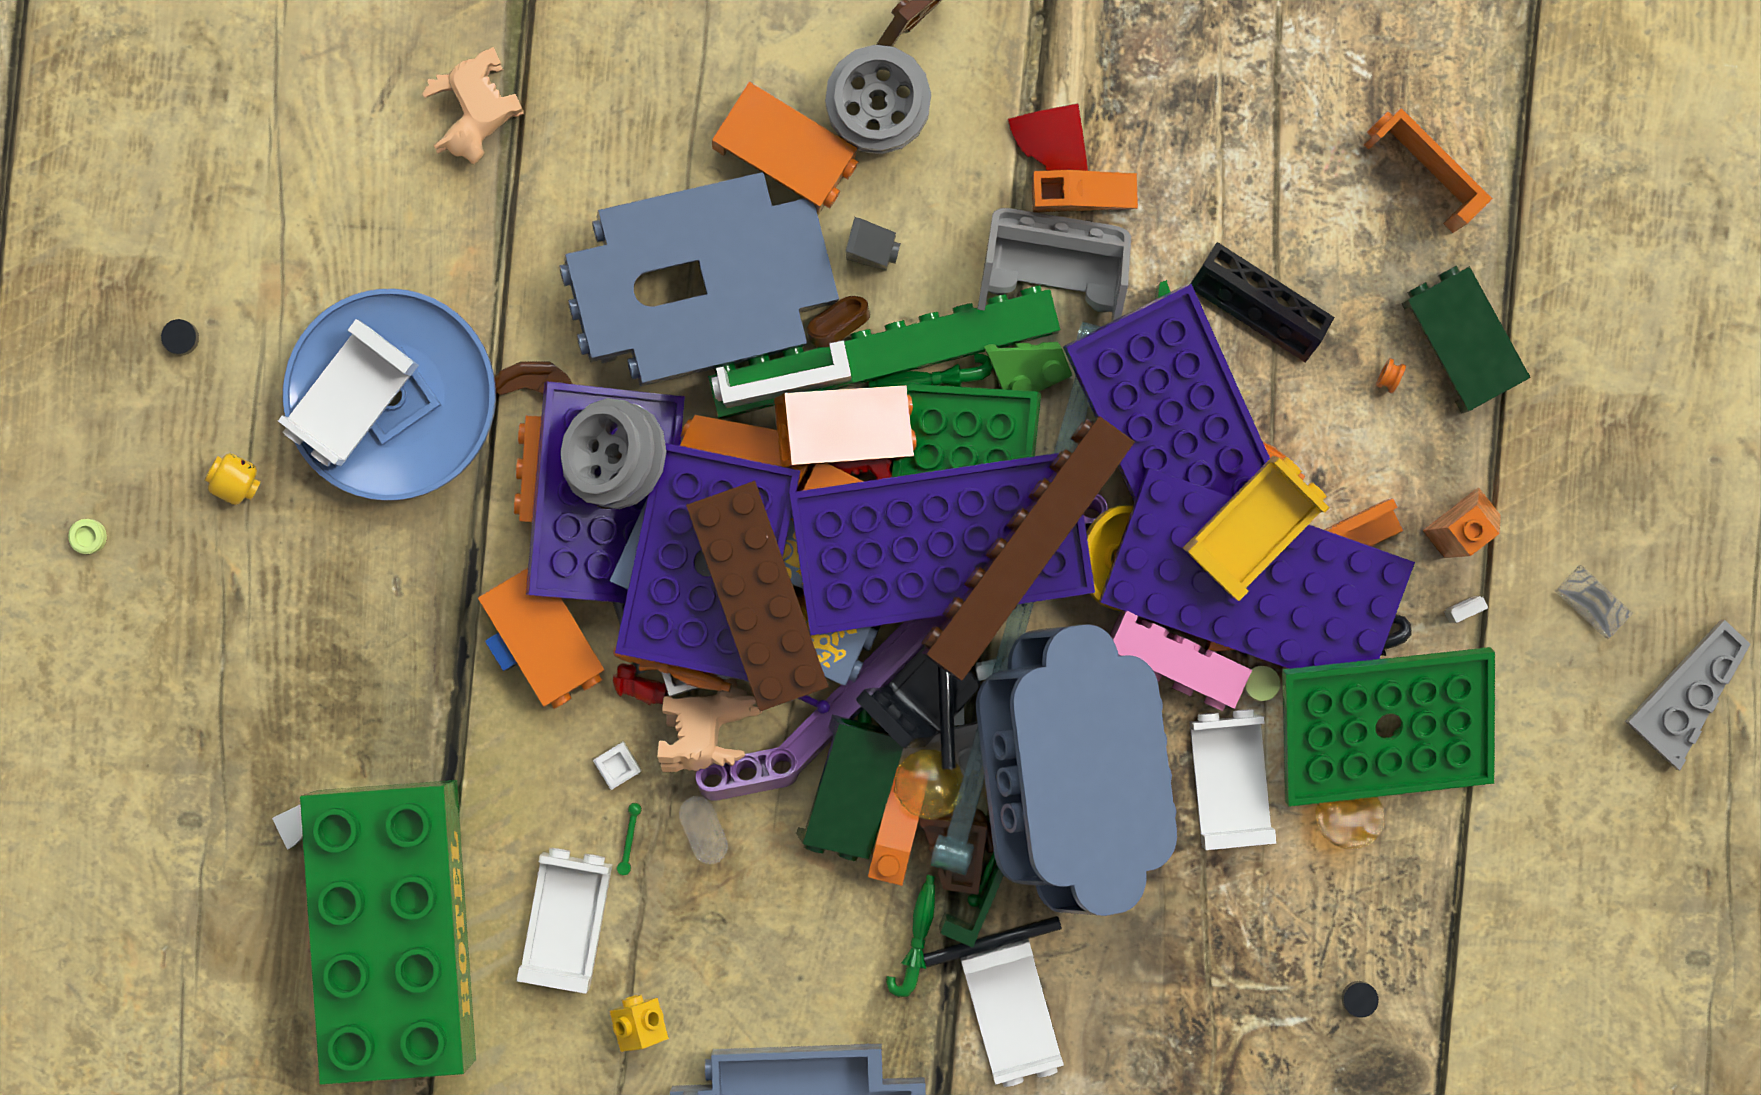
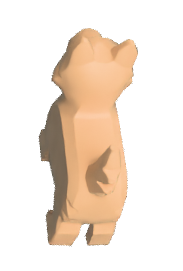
(480, 102)
(698, 728)

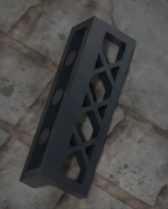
(1259, 306)

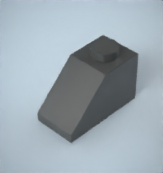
(871, 245)

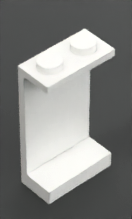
(349, 395)
(1231, 780)
(1012, 1013)

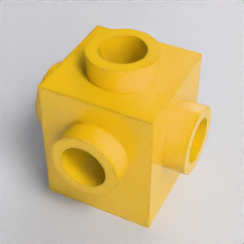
(638, 1023)

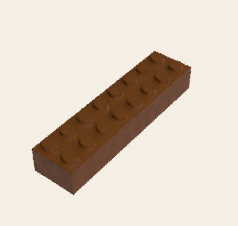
(1027, 547)

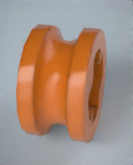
(1390, 375)

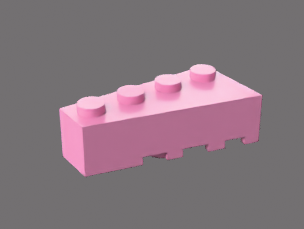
(1181, 661)

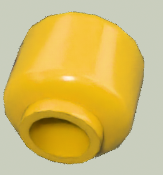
(232, 479)

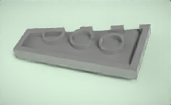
(1682, 702)

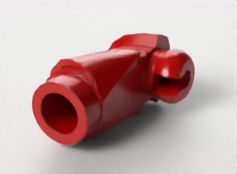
(641, 688)

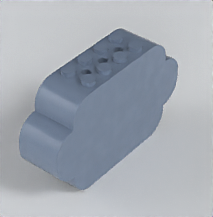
(1076, 770)

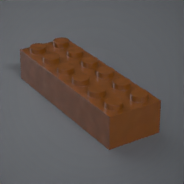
(757, 596)

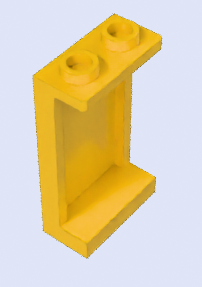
(1256, 525)

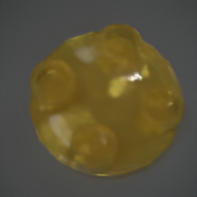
(926, 787)
(1351, 822)

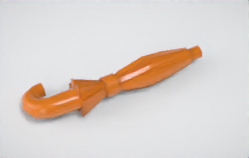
(688, 676)

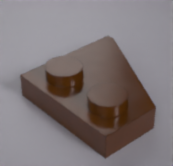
(906, 17)
(950, 880)

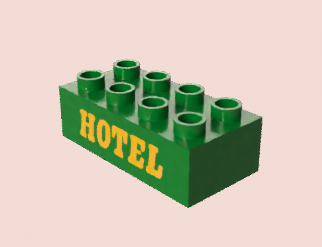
(388, 932)

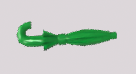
(952, 376)
(914, 960)

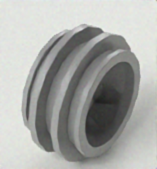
(903, 72)
(628, 459)

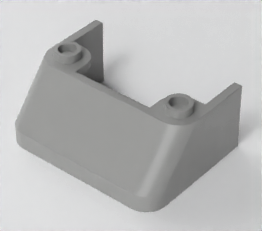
(1057, 254)

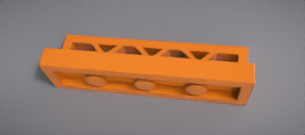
(1370, 524)

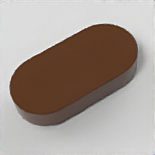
(838, 321)

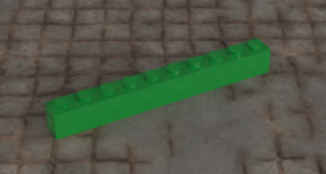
(910, 346)

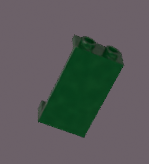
(1467, 337)
(852, 790)
(968, 932)

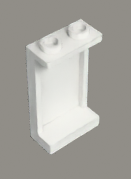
(790, 383)
(565, 921)

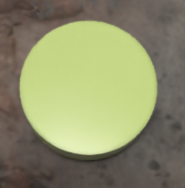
(87, 536)
(1262, 683)

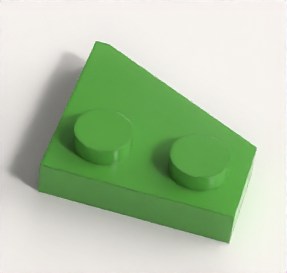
(1029, 365)

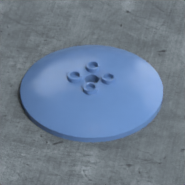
(442, 407)

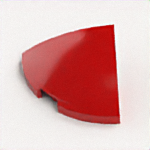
(1052, 137)

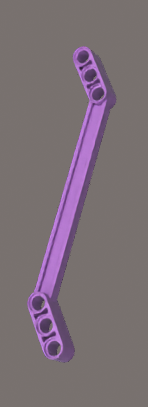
(814, 733)

